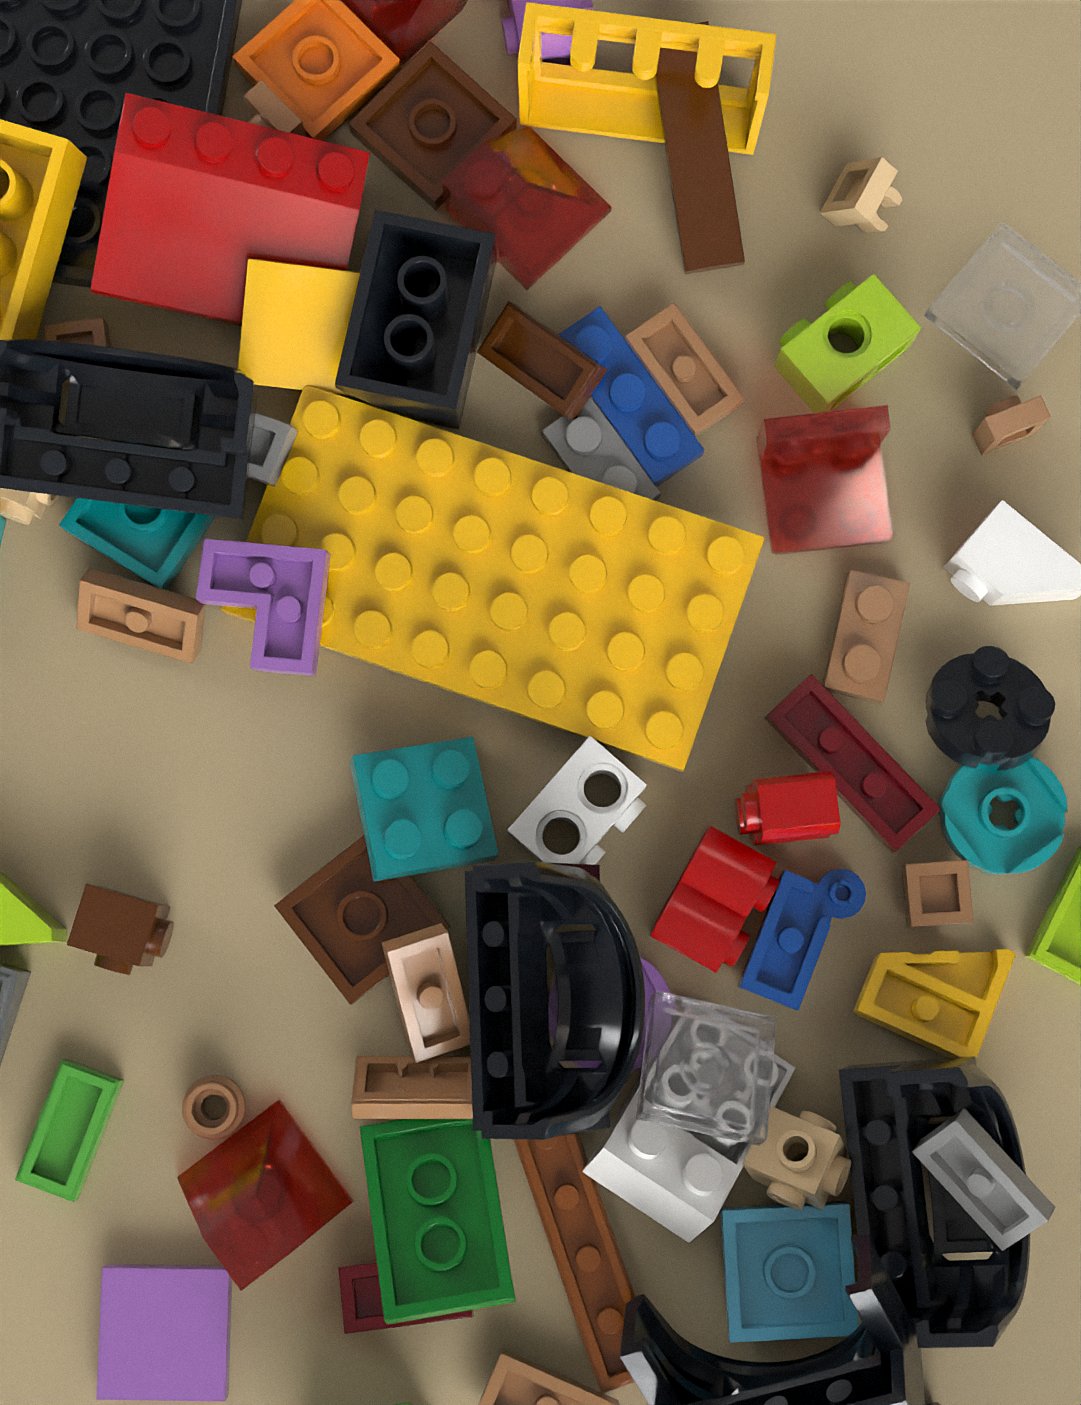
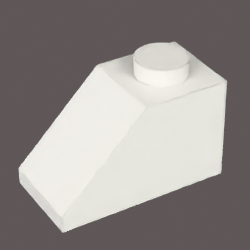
(1013, 563)

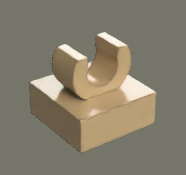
(859, 194)

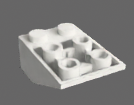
(672, 1171)

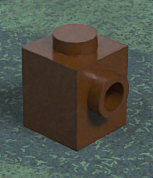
(120, 929)

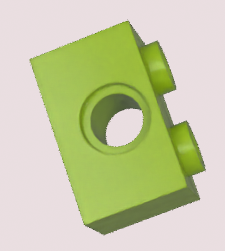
(870, 318)

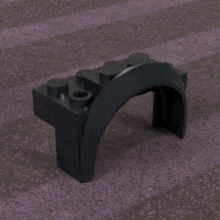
(128, 400)
(600, 990)
(884, 1119)
(867, 1368)

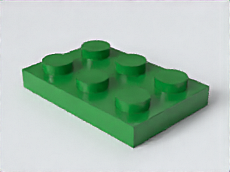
(435, 1218)

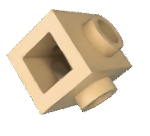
(799, 1160)

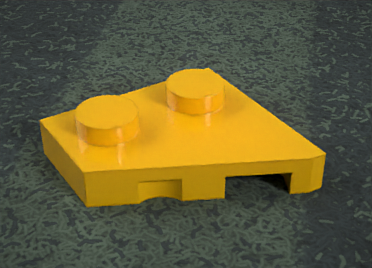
(936, 997)

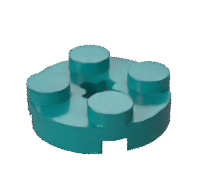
(995, 848)

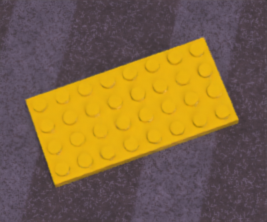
(509, 576)

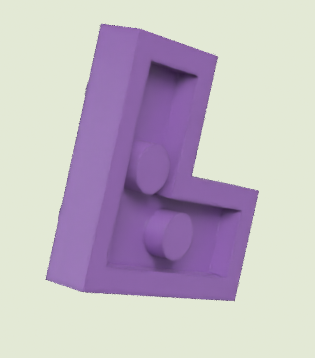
(283, 586)

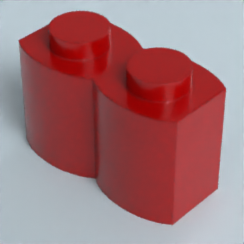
(789, 808)
(714, 900)

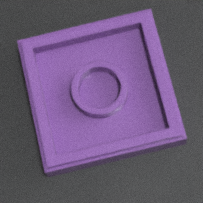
(164, 1333)

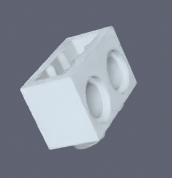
(565, 800)

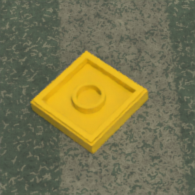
(295, 324)

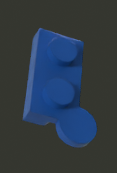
(796, 932)

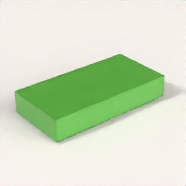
(69, 1129)

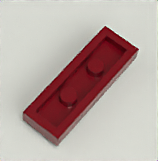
(863, 771)

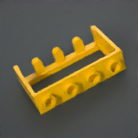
(627, 103)

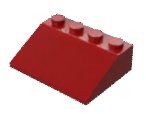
(205, 195)

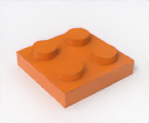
(318, 62)

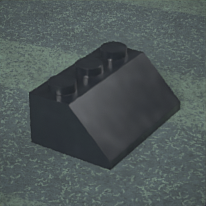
(417, 317)

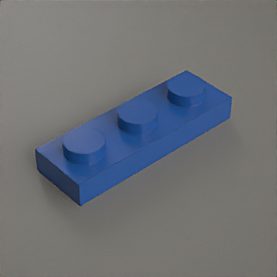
(634, 401)

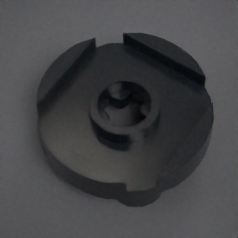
(996, 679)

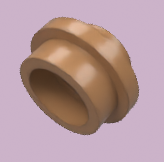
(194, 1107)

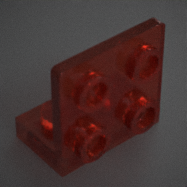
(825, 479)

